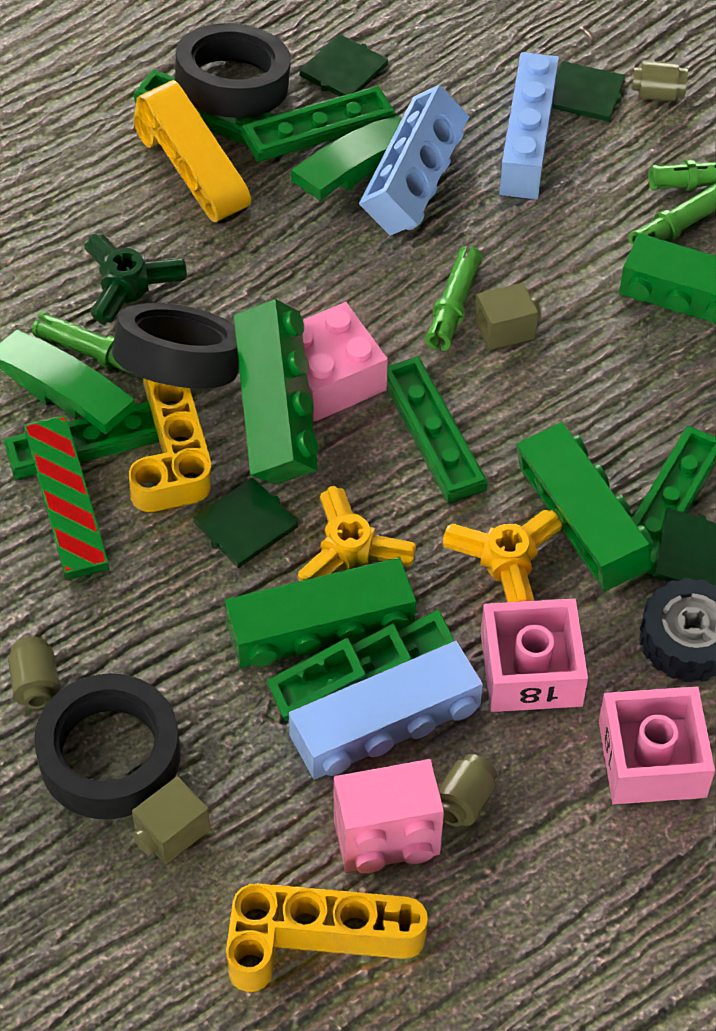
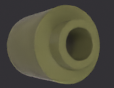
(660, 81)
(33, 672)
(467, 790)

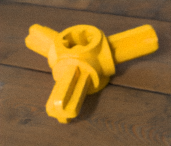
(351, 541)
(506, 550)

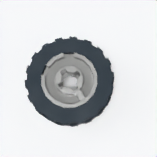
(663, 634)

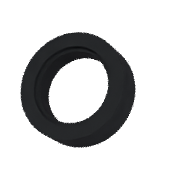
(233, 43)
(176, 345)
(97, 695)

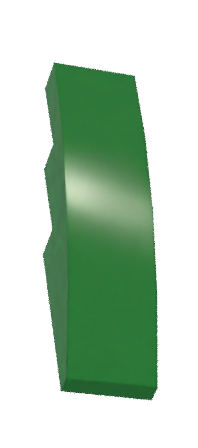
(346, 159)
(64, 380)
(351, 663)

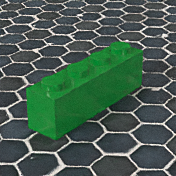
(671, 277)
(275, 392)
(590, 513)
(319, 612)

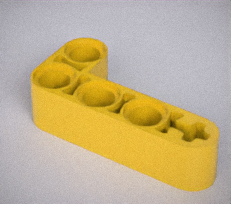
(171, 120)
(177, 456)
(324, 934)

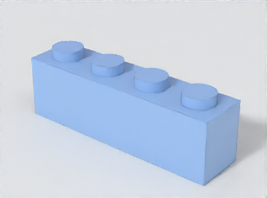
(528, 126)
(385, 710)

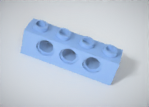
(414, 161)

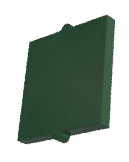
(343, 66)
(587, 91)
(245, 522)
(686, 548)

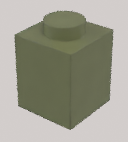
(507, 316)
(170, 821)

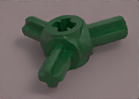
(126, 275)

